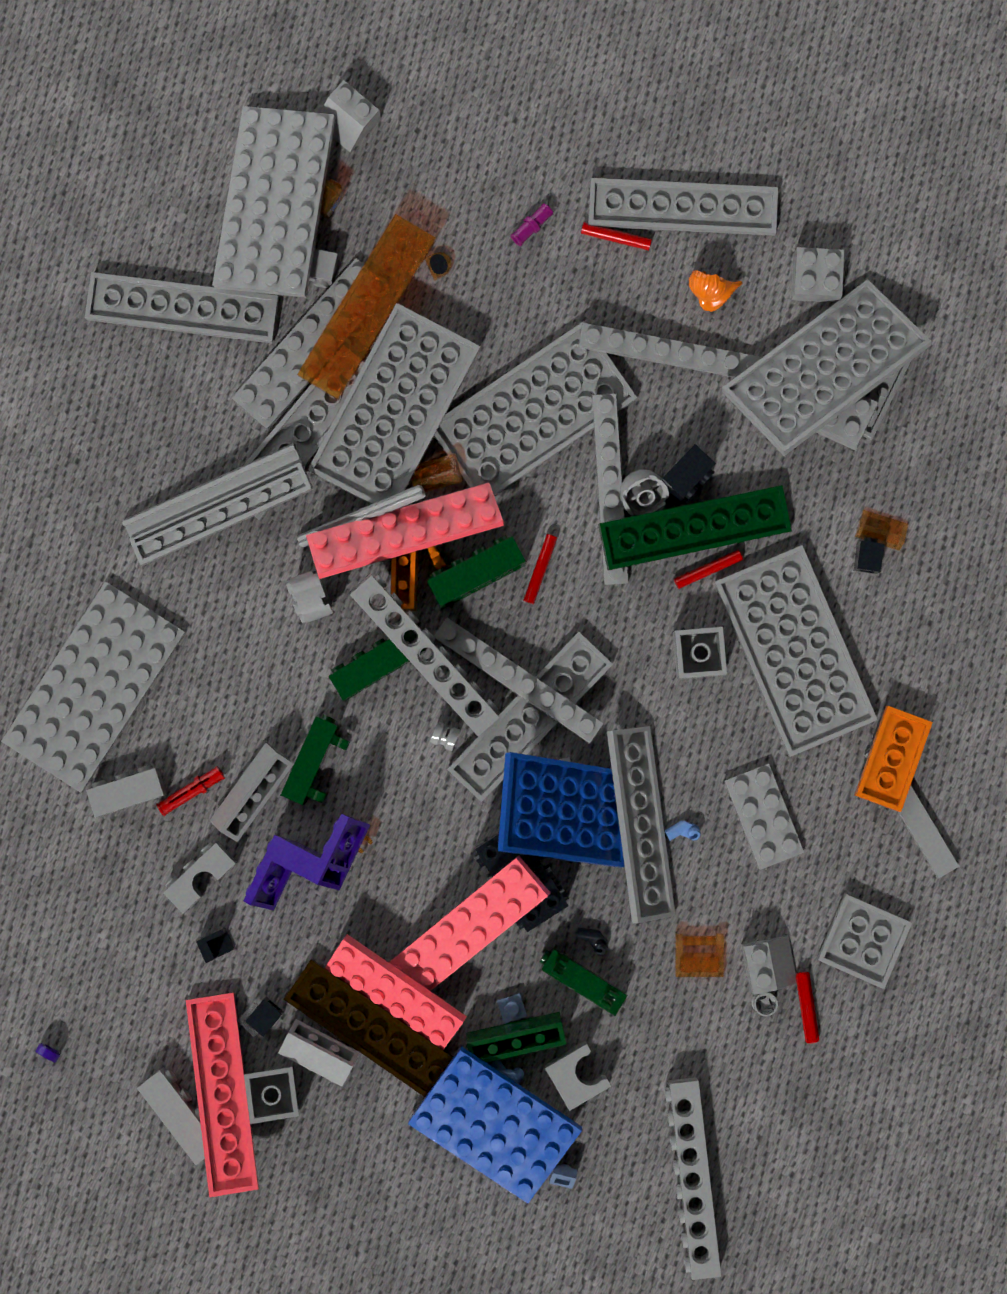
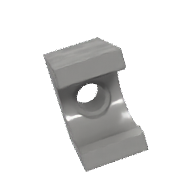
(571, 1087)

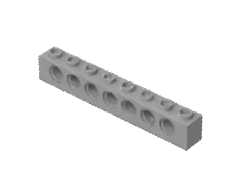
(476, 720)
(708, 1264)

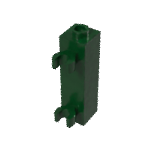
(310, 760)
(582, 981)

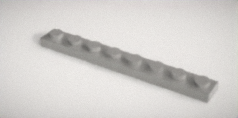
(664, 350)
(608, 471)
(518, 680)

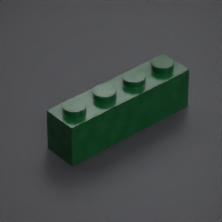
(369, 667)
(517, 1037)

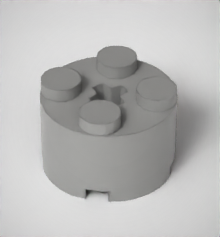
(309, 596)

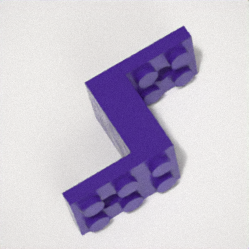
(290, 856)

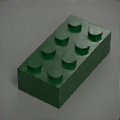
(476, 572)

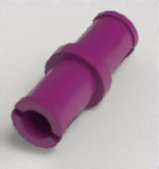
(531, 224)

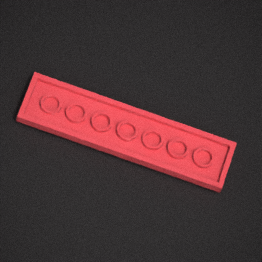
(404, 530)
(472, 925)
(222, 1095)

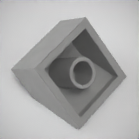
(353, 115)
(769, 964)

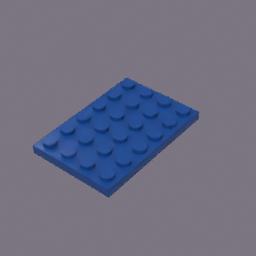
(559, 811)
(495, 1125)

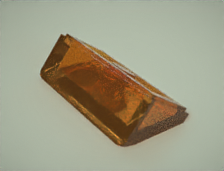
(437, 473)
(886, 530)

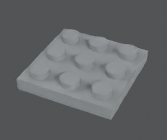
(864, 941)

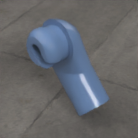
(685, 829)
(516, 1074)

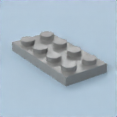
(764, 816)

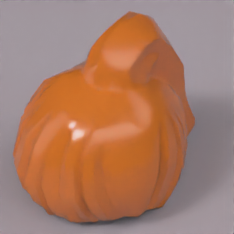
(711, 289)

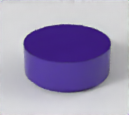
(47, 1052)

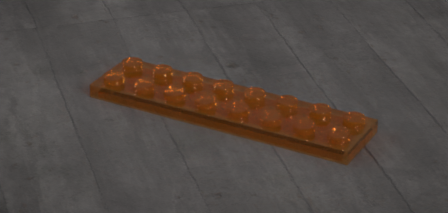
(366, 307)

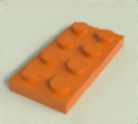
(893, 758)

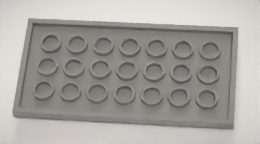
(274, 201)
(826, 367)
(394, 407)
(530, 412)
(795, 651)
(93, 687)

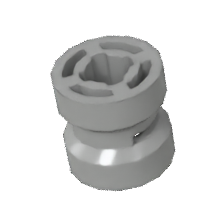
(440, 734)
(768, 1005)

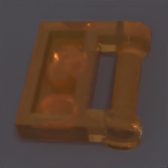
(699, 963)

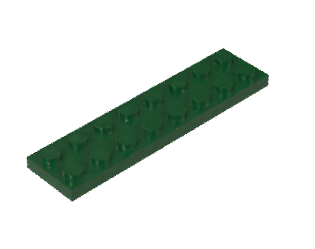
(694, 527)

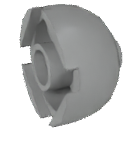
(643, 492)

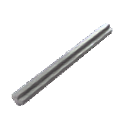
(376, 509)

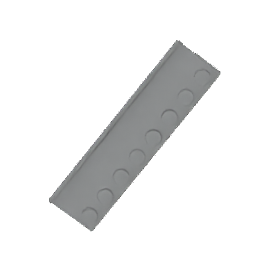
(217, 504)

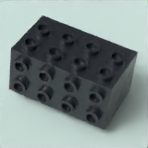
(495, 860)

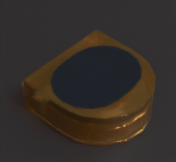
(438, 264)

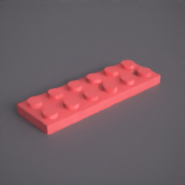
(395, 992)

